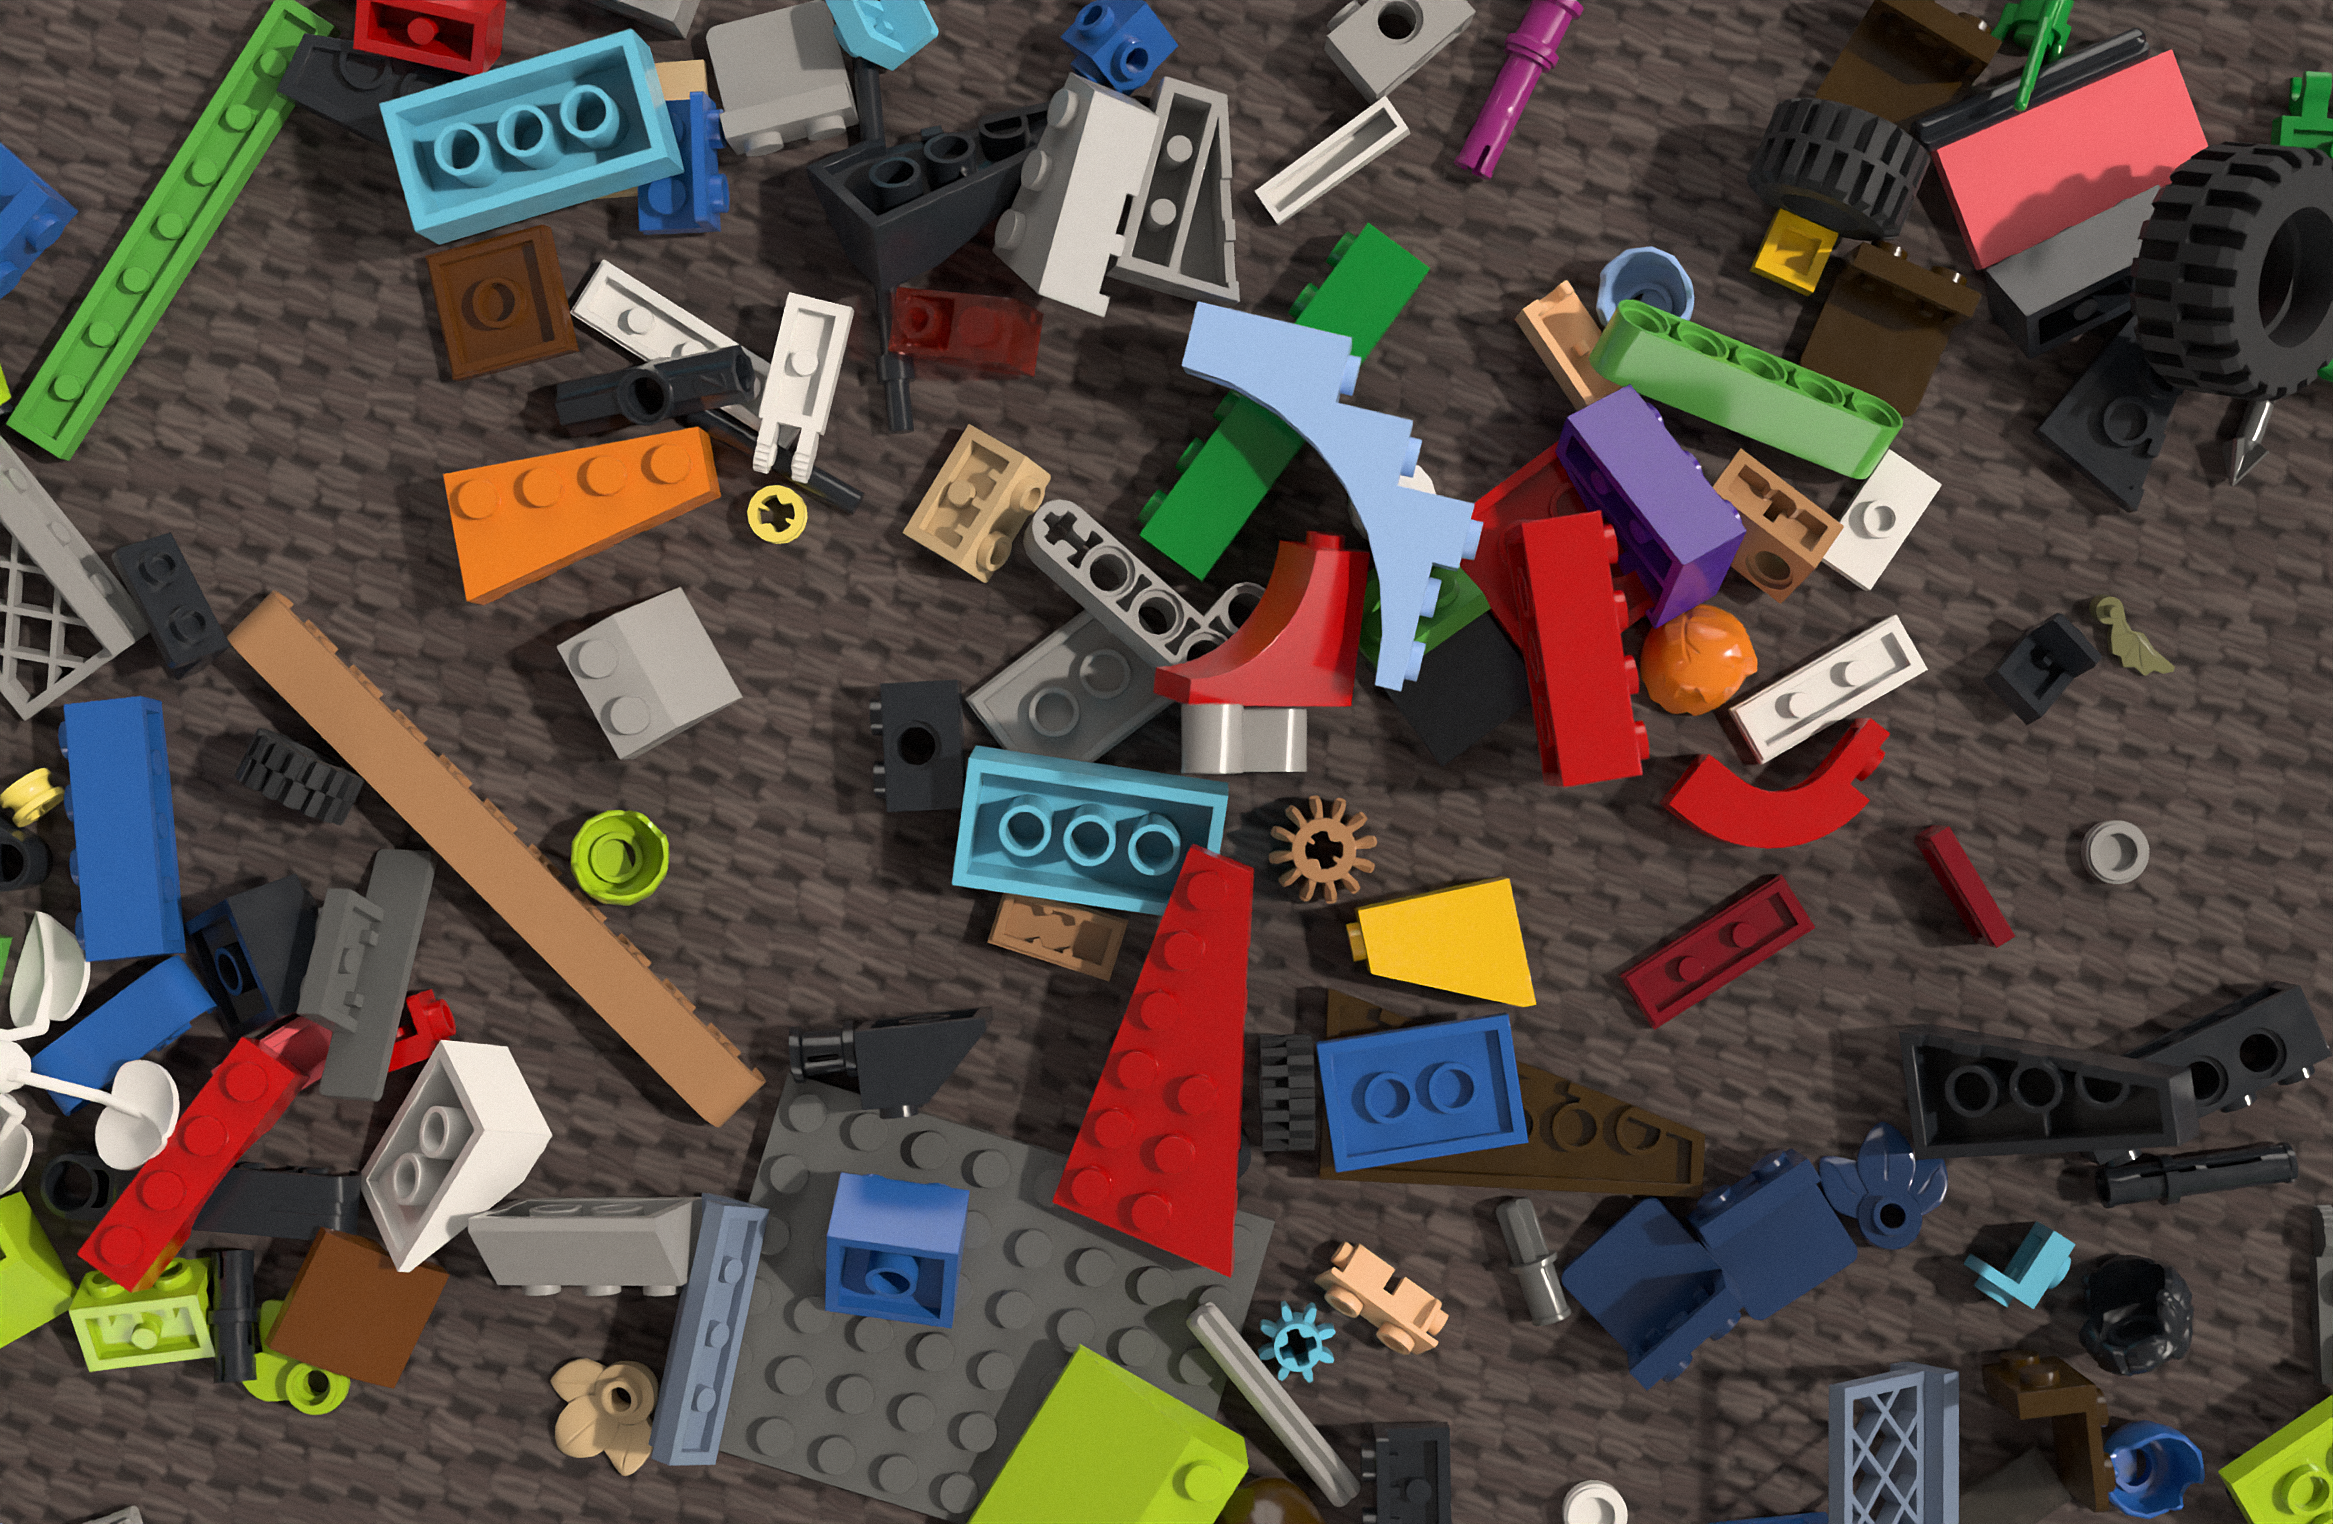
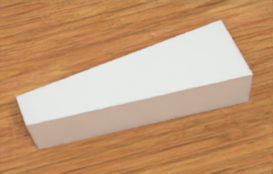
(1333, 160)

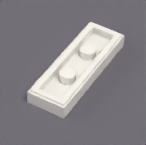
(1827, 689)

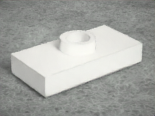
(1879, 519)

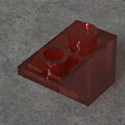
(966, 330)

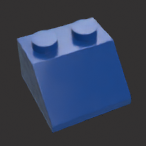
(895, 1249)

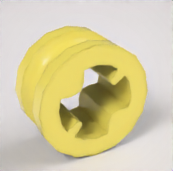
(787, 498)
(31, 797)

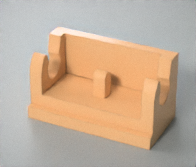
(1564, 339)

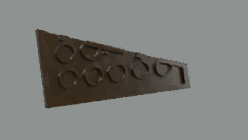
(1573, 1132)

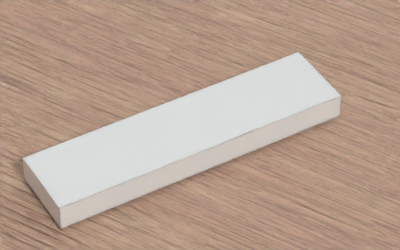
(659, 328)

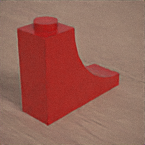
(1297, 640)

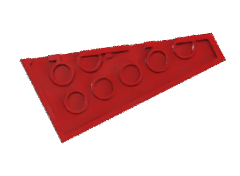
(1169, 1102)

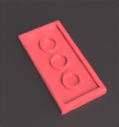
(2069, 158)

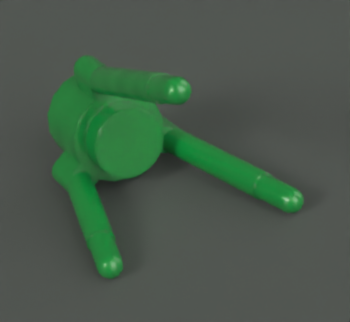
(2038, 28)

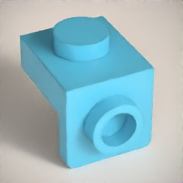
(883, 29)
(2036, 1266)

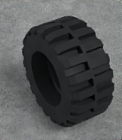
(2239, 272)

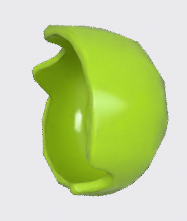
(603, 864)

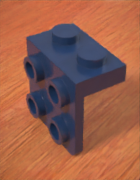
(1773, 1232)
(1654, 1291)

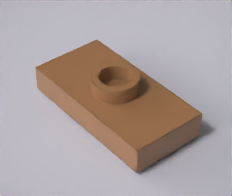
(1059, 933)

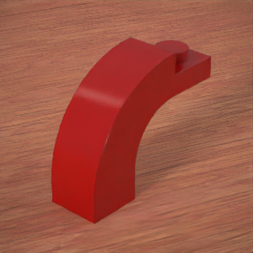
(1737, 813)

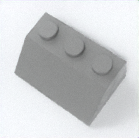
(590, 1243)

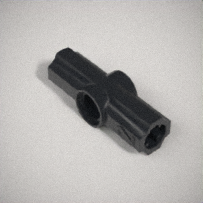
(688, 383)

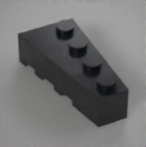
(2030, 1097)

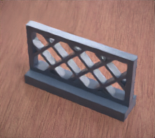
(1917, 1449)

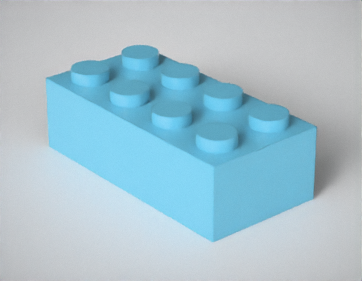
(532, 137)
(1081, 829)

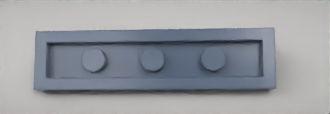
(708, 1333)

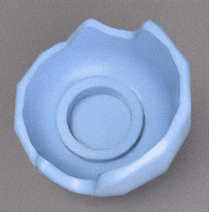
(1646, 272)

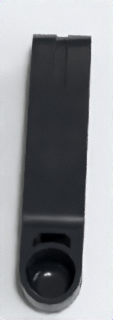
(244, 1202)

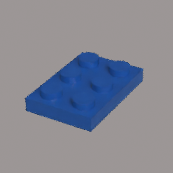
(1421, 1092)

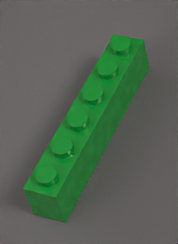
(1252, 445)

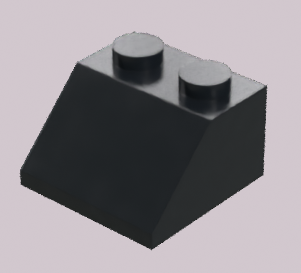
(255, 953)
(912, 1056)

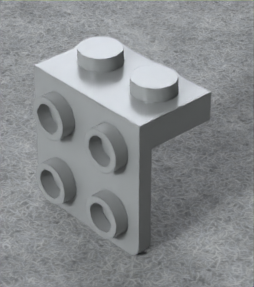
(781, 78)

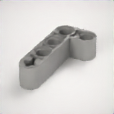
(1137, 588)
(1243, 739)

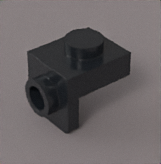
(2041, 667)

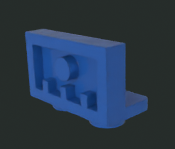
(693, 198)

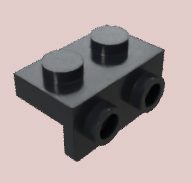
(171, 604)
(1407, 1473)

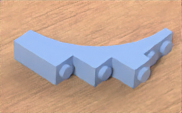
(1300, 379)

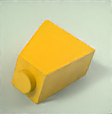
(1448, 940)

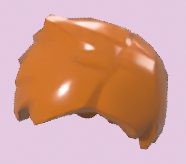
(1697, 660)

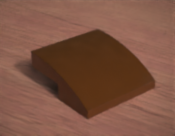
(355, 1309)

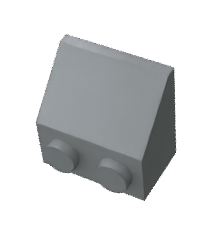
(649, 673)

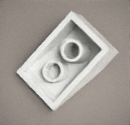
(452, 1149)

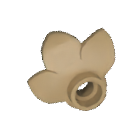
(600, 1418)

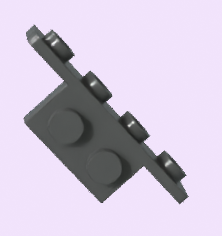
(364, 970)

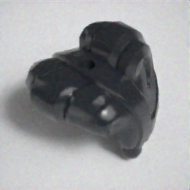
(2136, 1315)

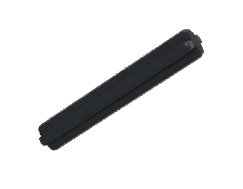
(2051, 83)

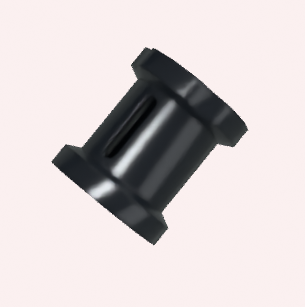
(822, 1051)

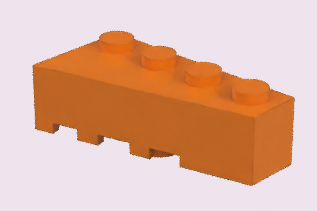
(557, 508)

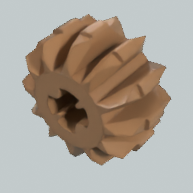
(1334, 832)

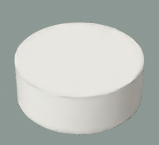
(1594, 1504)

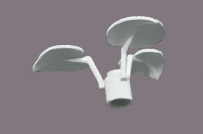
(144, 1096)

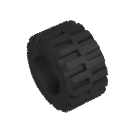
(1838, 168)

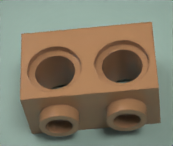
(1783, 527)

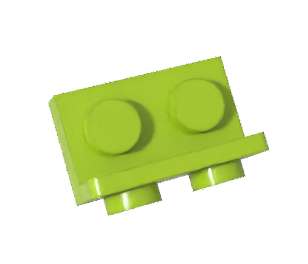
(145, 1325)

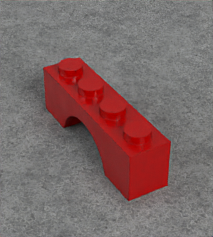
(169, 1191)

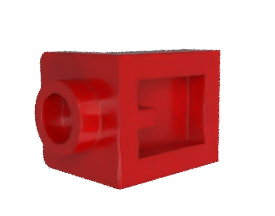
(433, 1023)

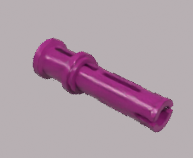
(1529, 54)

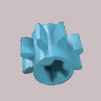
(1307, 1327)

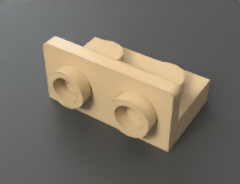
(978, 504)

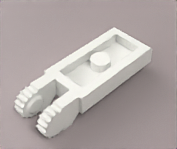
(802, 380)

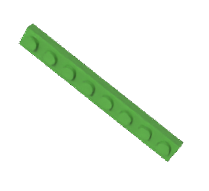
(166, 237)

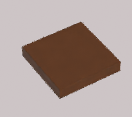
(502, 303)

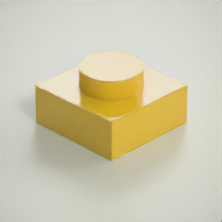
(1794, 252)

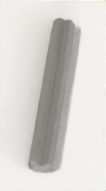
(1273, 1404)

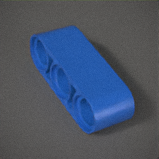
(124, 1030)

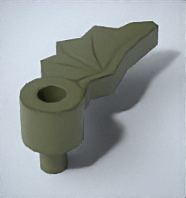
(2129, 645)

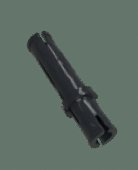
(2171, 1178)

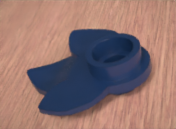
(1880, 1178)

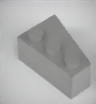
(1182, 218)

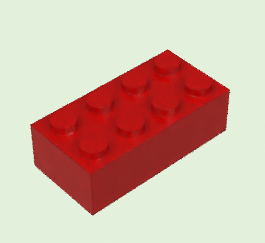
(1575, 649)

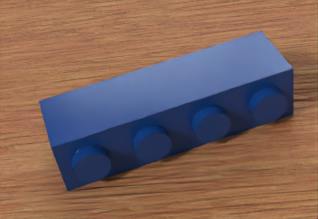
(122, 829)

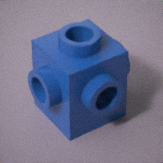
(1118, 44)

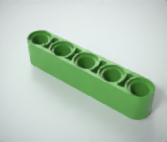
(1745, 389)

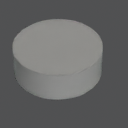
(2115, 852)

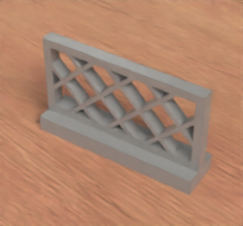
(78, 580)

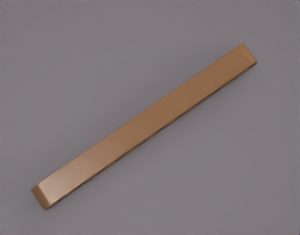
(494, 861)

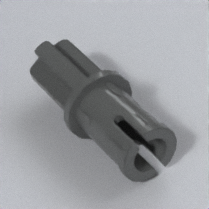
(1532, 1261)

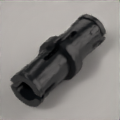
(234, 1316)

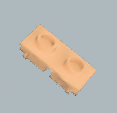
(1400, 1317)

